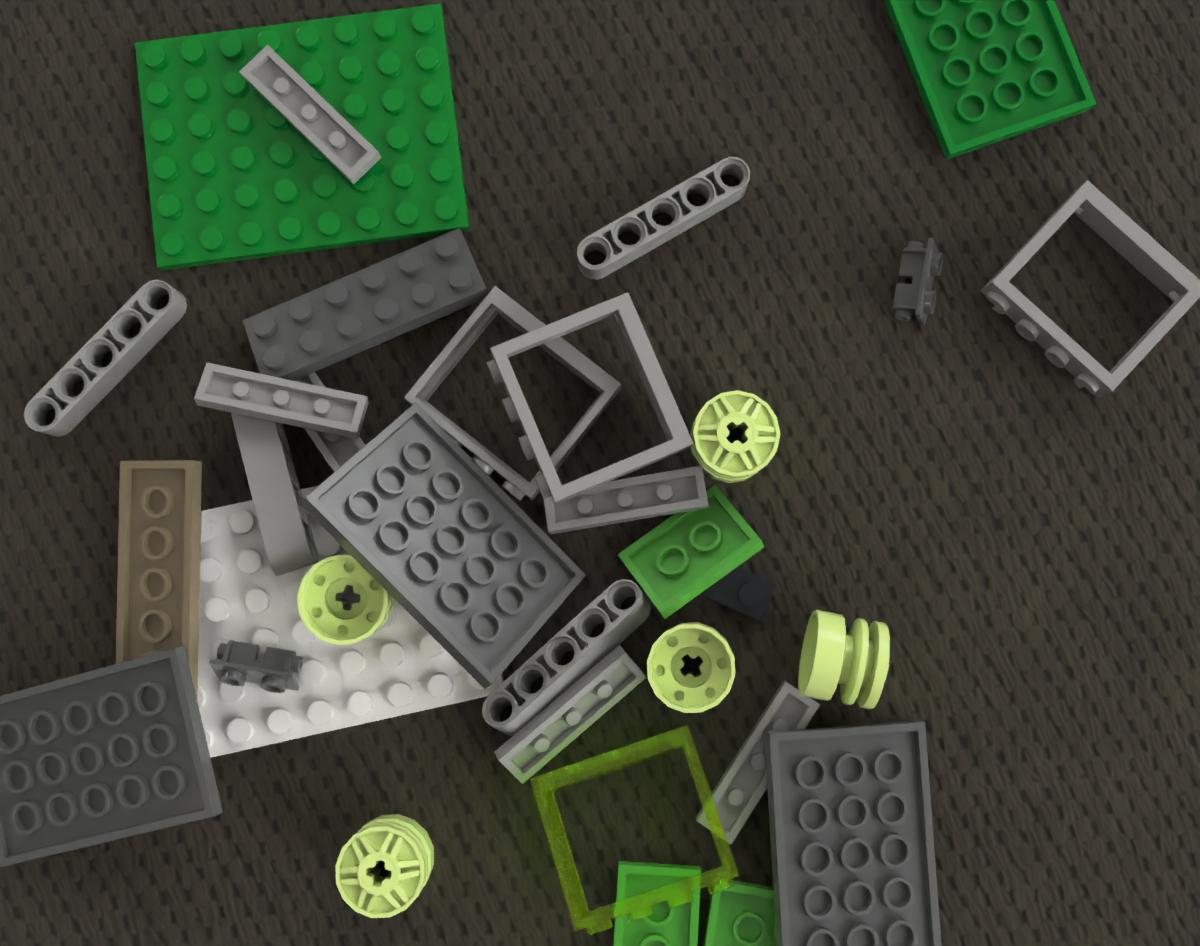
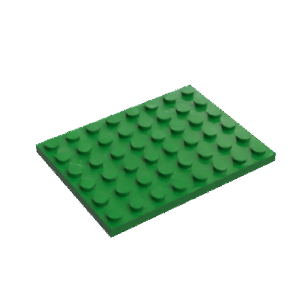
(247, 185)

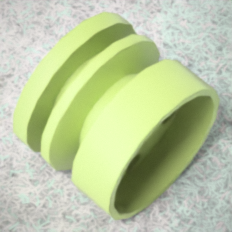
(734, 460)
(329, 615)
(852, 660)
(689, 691)
(406, 854)

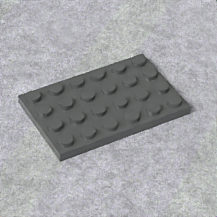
(445, 543)
(102, 758)
(852, 836)

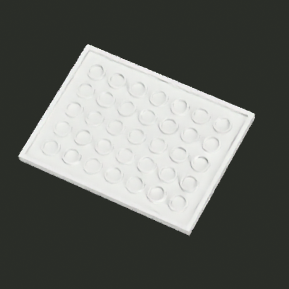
(339, 685)

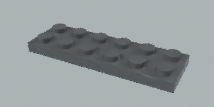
(366, 308)

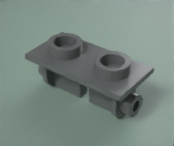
(921, 266)
(241, 665)

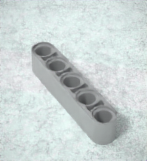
(672, 202)
(87, 362)
(275, 494)
(547, 660)

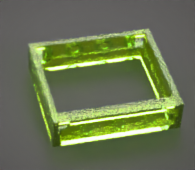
(640, 904)

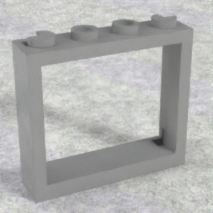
(1136, 248)
(500, 303)
(647, 368)

